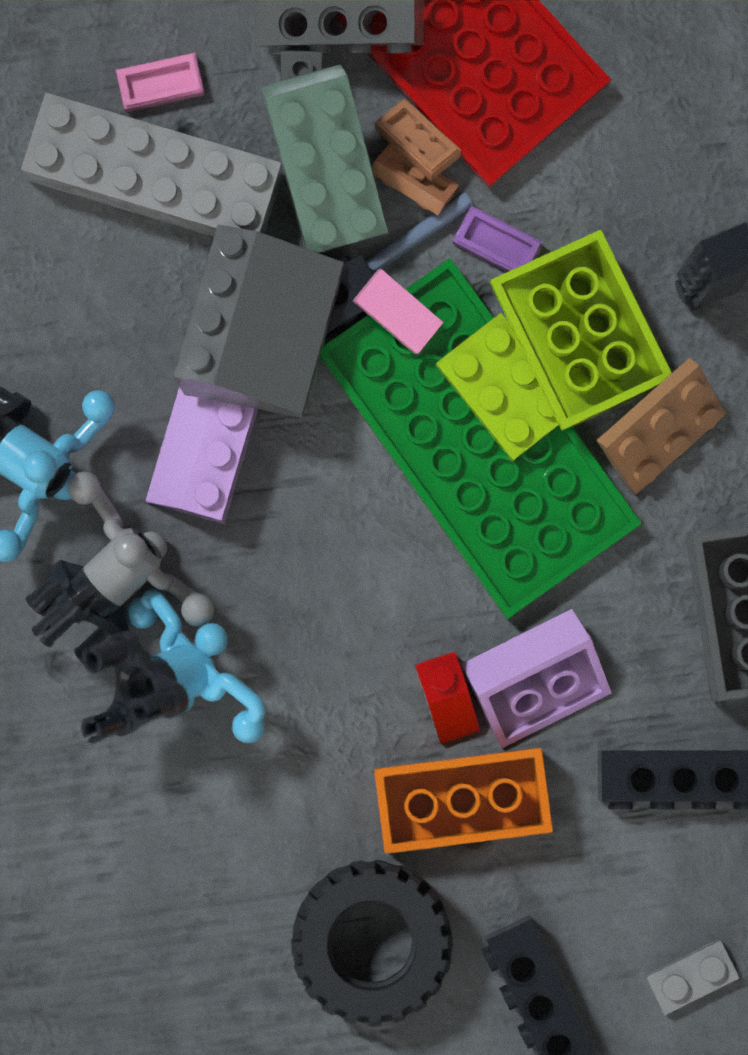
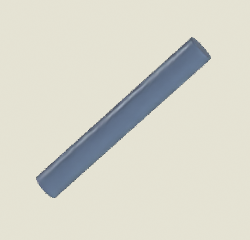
(419, 233)

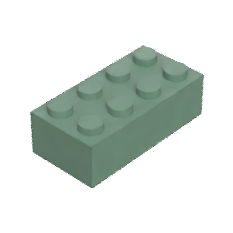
(324, 159)

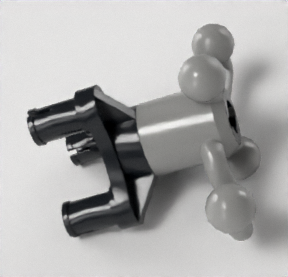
(105, 583)

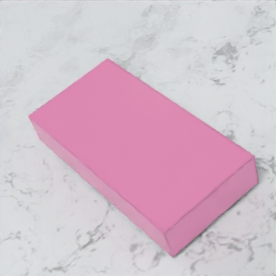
(160, 82)
(397, 311)

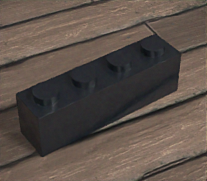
(715, 267)

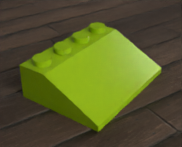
(581, 330)

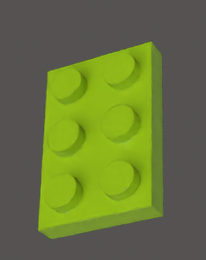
(500, 387)

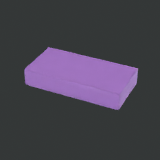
(495, 241)

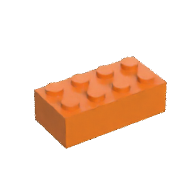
(463, 800)

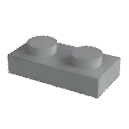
(691, 977)

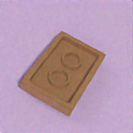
(662, 426)

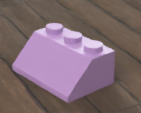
(201, 457)
(537, 678)

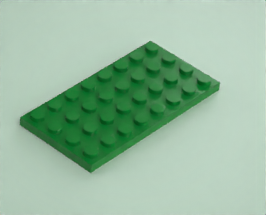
(510, 521)

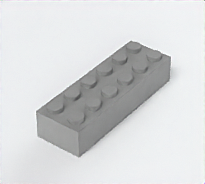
(149, 168)

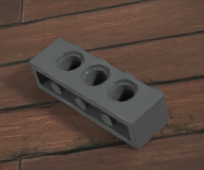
(276, 18)

